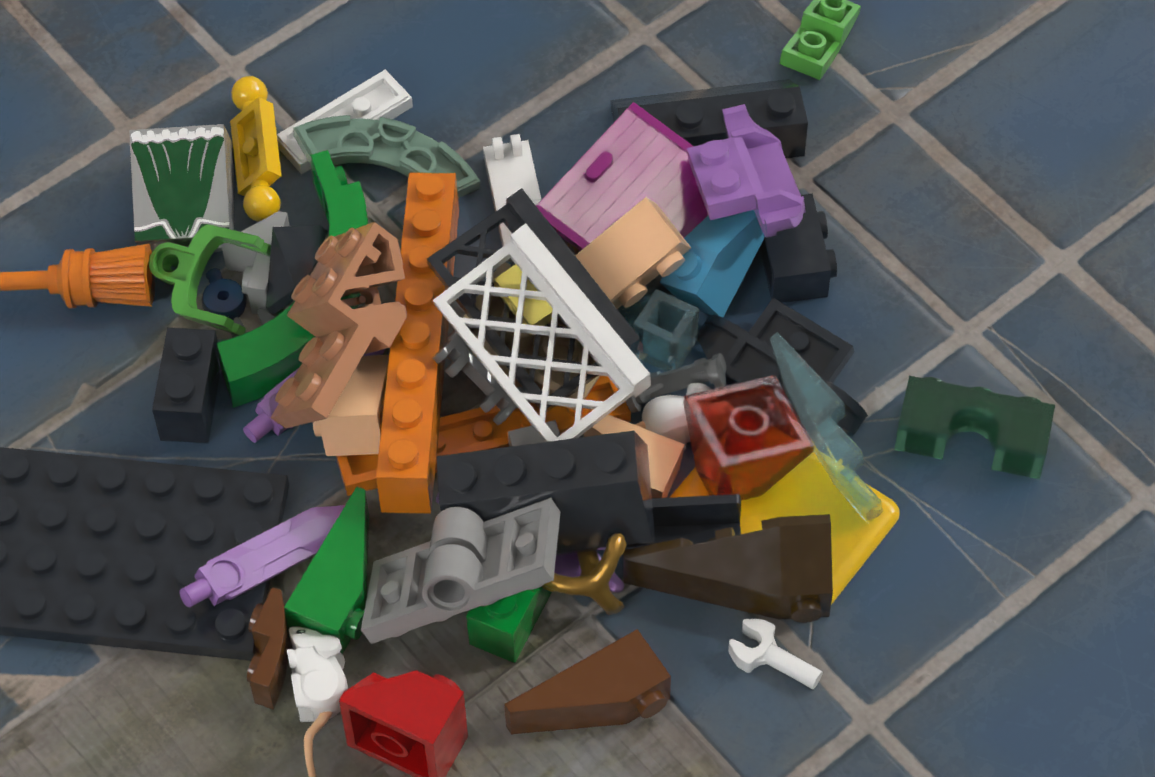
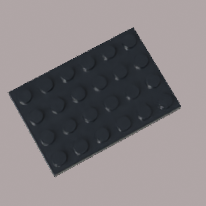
(109, 542)

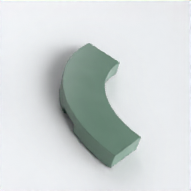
(384, 144)

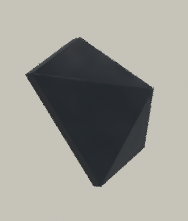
(290, 261)

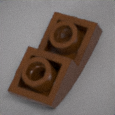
(271, 642)

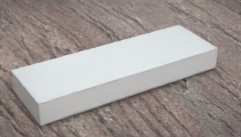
(370, 100)

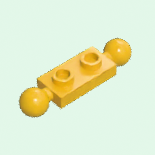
(255, 148)

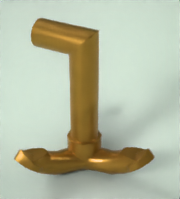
(594, 576)

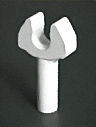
(770, 654)

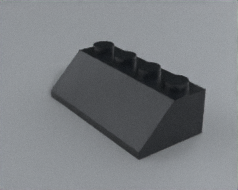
(699, 114)
(593, 480)

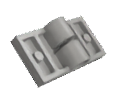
(461, 568)

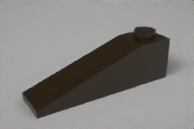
(763, 572)

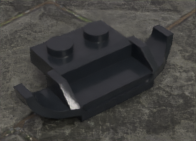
(751, 353)

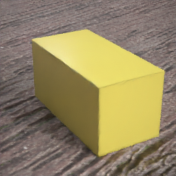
(535, 311)

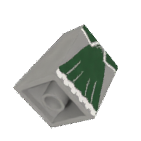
(181, 182)

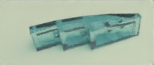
(820, 412)

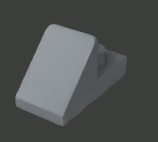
(252, 263)

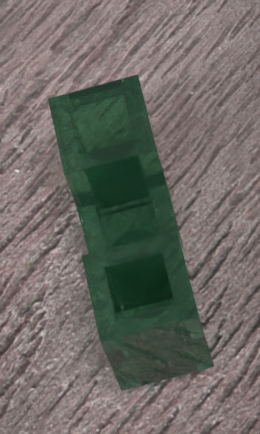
(1013, 425)

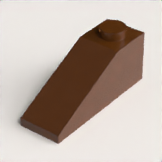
(598, 691)

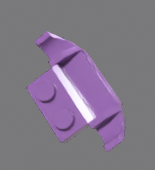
(747, 175)

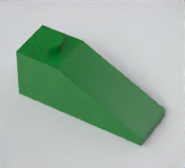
(334, 586)

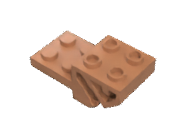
(346, 266)

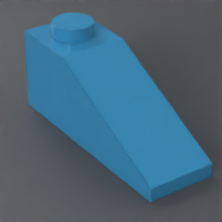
(716, 262)

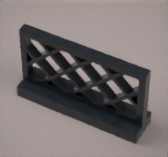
(517, 212)

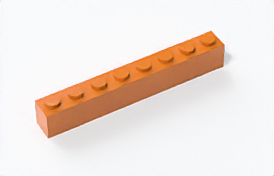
(413, 378)

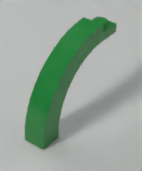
(270, 353)

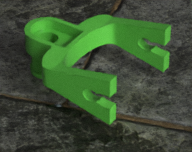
(189, 268)

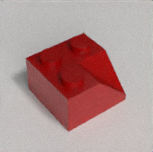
(406, 721)

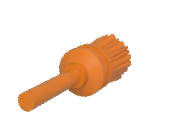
(92, 277)

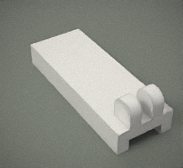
(509, 170)

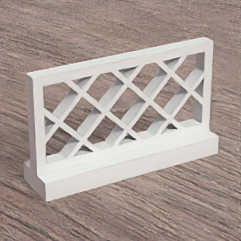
(577, 314)

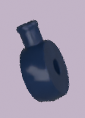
(223, 296)

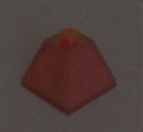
(745, 437)

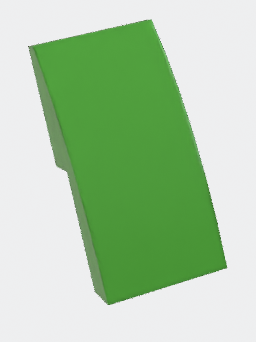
(820, 36)

